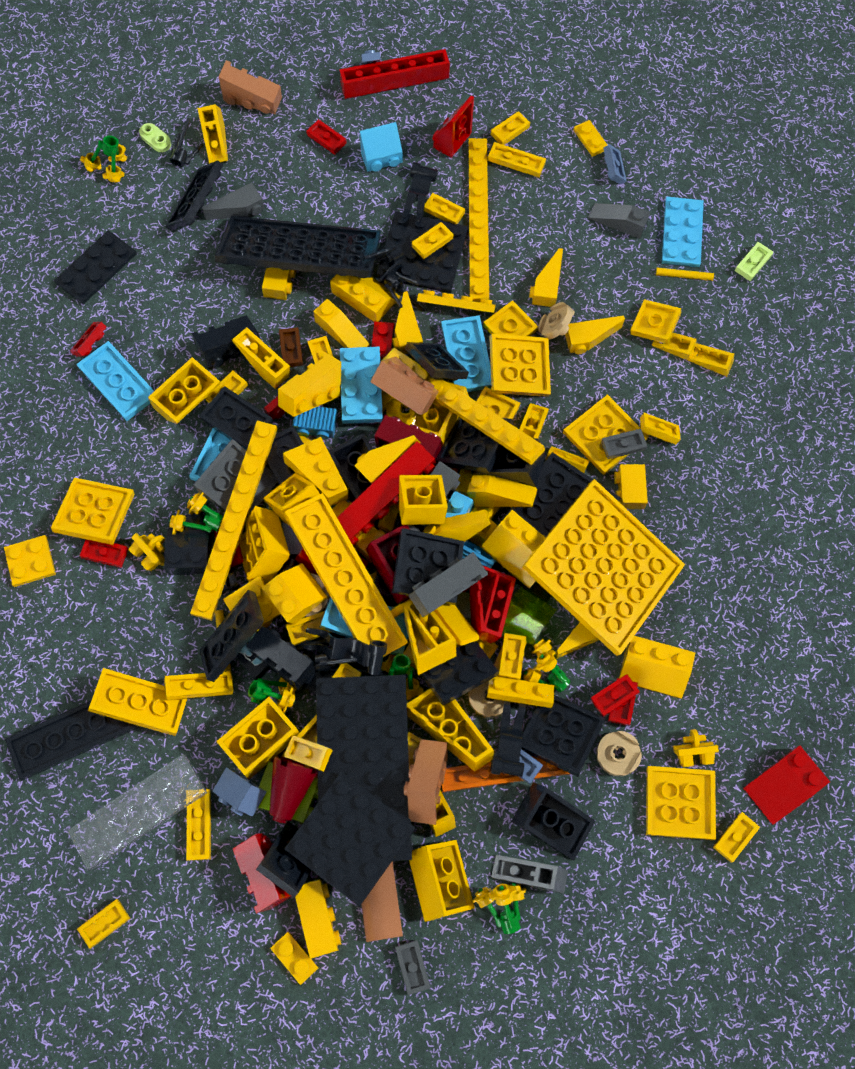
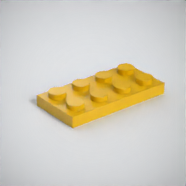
(136, 702)

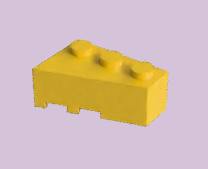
(313, 387)
(317, 466)
(266, 544)
(428, 639)

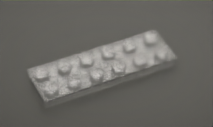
(136, 812)

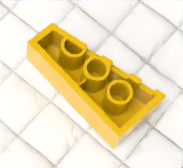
(453, 726)

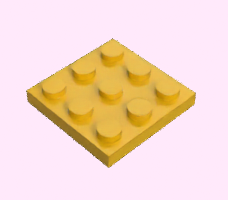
(520, 365)
(599, 422)
(93, 511)
(680, 803)

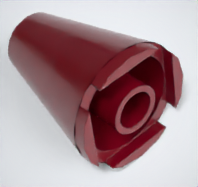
(288, 787)

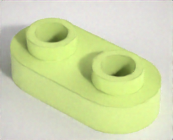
(154, 136)

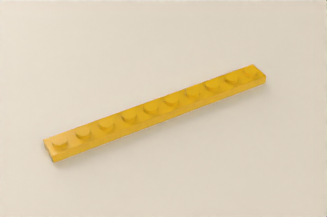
(478, 219)
(477, 414)
(234, 521)

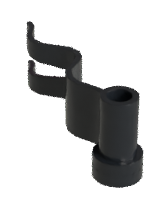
(420, 186)
(366, 655)
(509, 744)

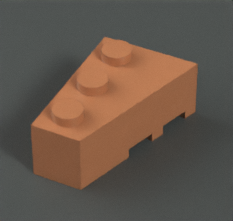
(249, 91)
(404, 385)
(426, 780)

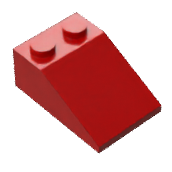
(455, 129)
(786, 784)

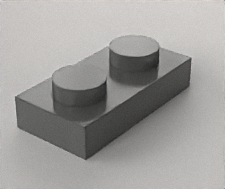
(624, 444)
(412, 967)

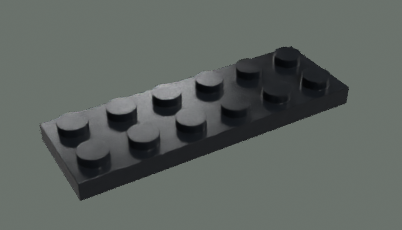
(62, 739)

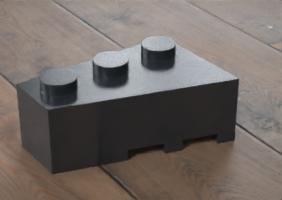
(217, 343)
(281, 657)

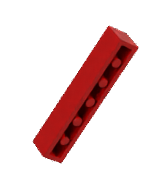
(394, 73)
(384, 492)

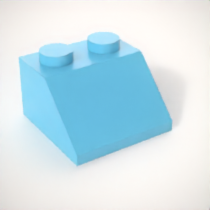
(381, 147)

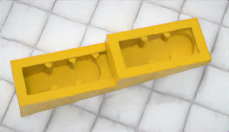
(707, 357)

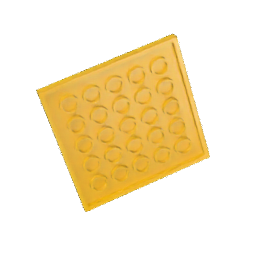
(604, 567)

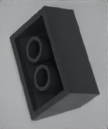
(345, 459)

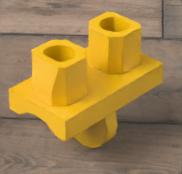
(152, 547)
(686, 751)

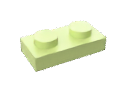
(754, 261)

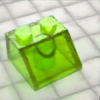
(528, 616)

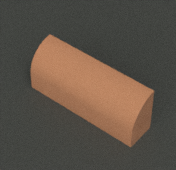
(381, 909)

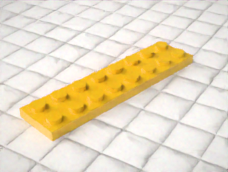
(344, 573)

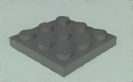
(221, 476)

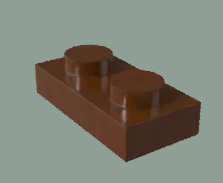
(291, 346)

